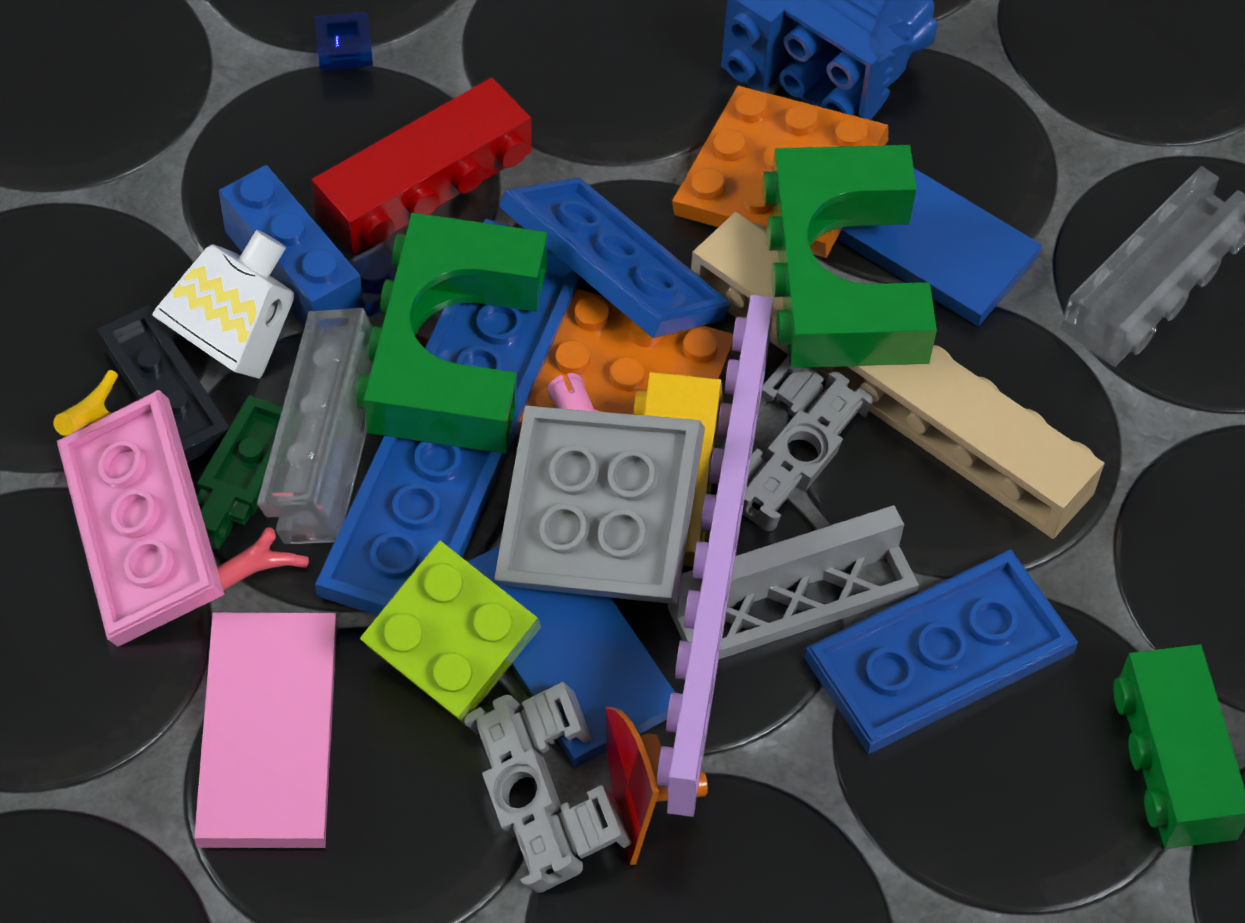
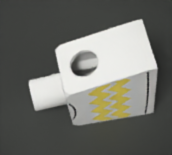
(231, 304)

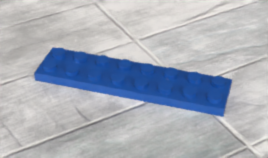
(438, 490)

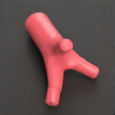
(257, 558)

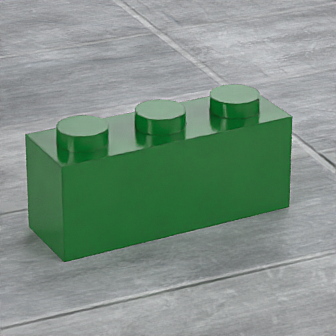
(1181, 747)

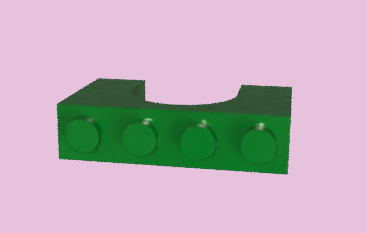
(437, 267)
(823, 315)

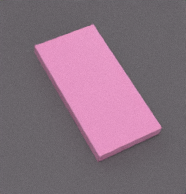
(139, 519)
(267, 731)

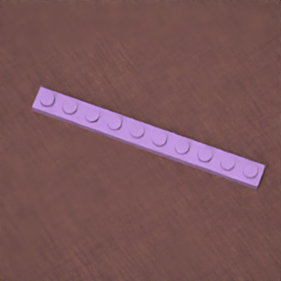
(714, 560)

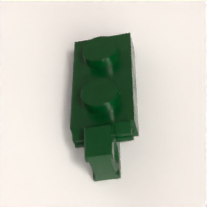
(237, 469)

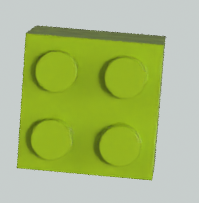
(451, 631)

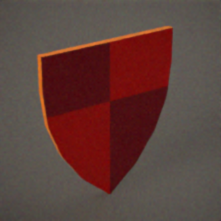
(633, 776)

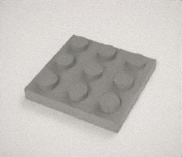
(600, 504)

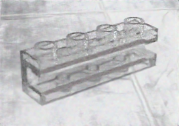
(1156, 269)
(319, 430)

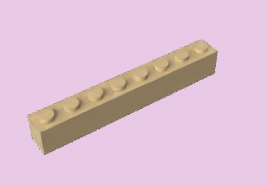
(934, 404)

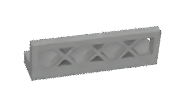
(801, 561)

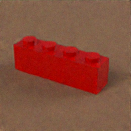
(422, 166)

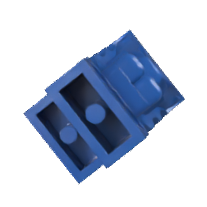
(826, 50)

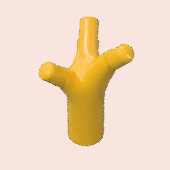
(88, 410)

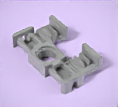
(779, 473)
(544, 828)

